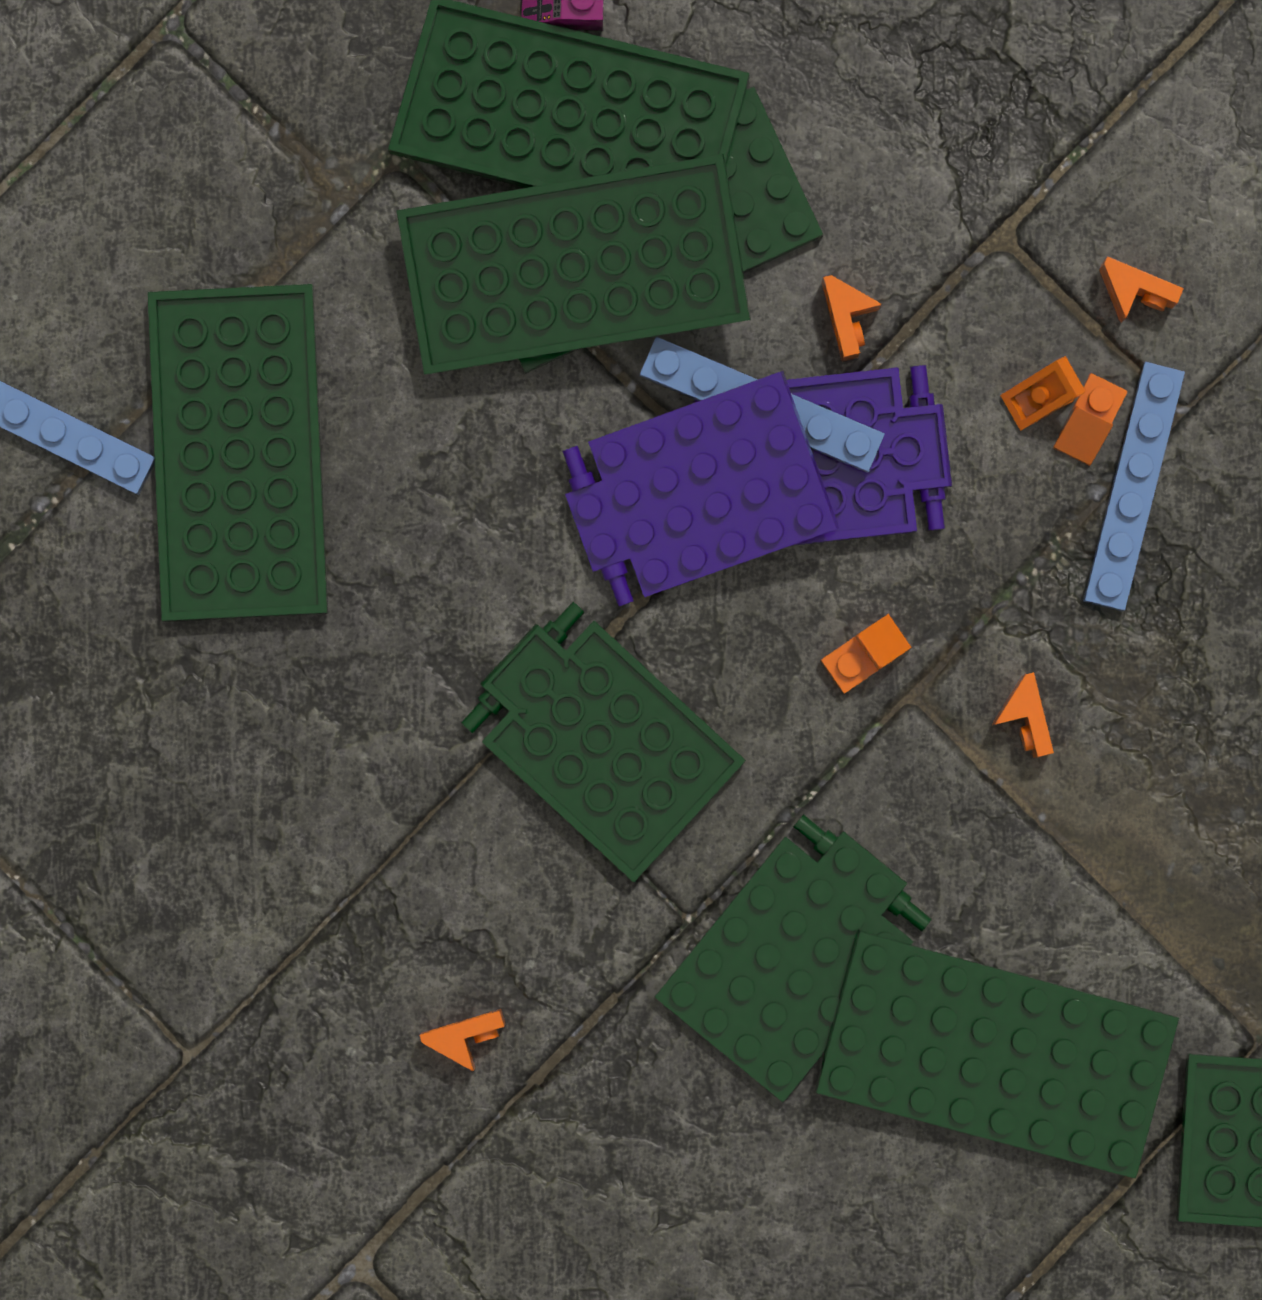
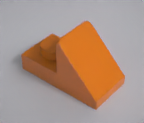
(1126, 281)
(843, 304)
(1043, 393)
(1090, 419)
(865, 653)
(1026, 704)
(452, 1038)

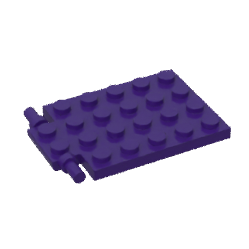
(908, 459)
(699, 489)

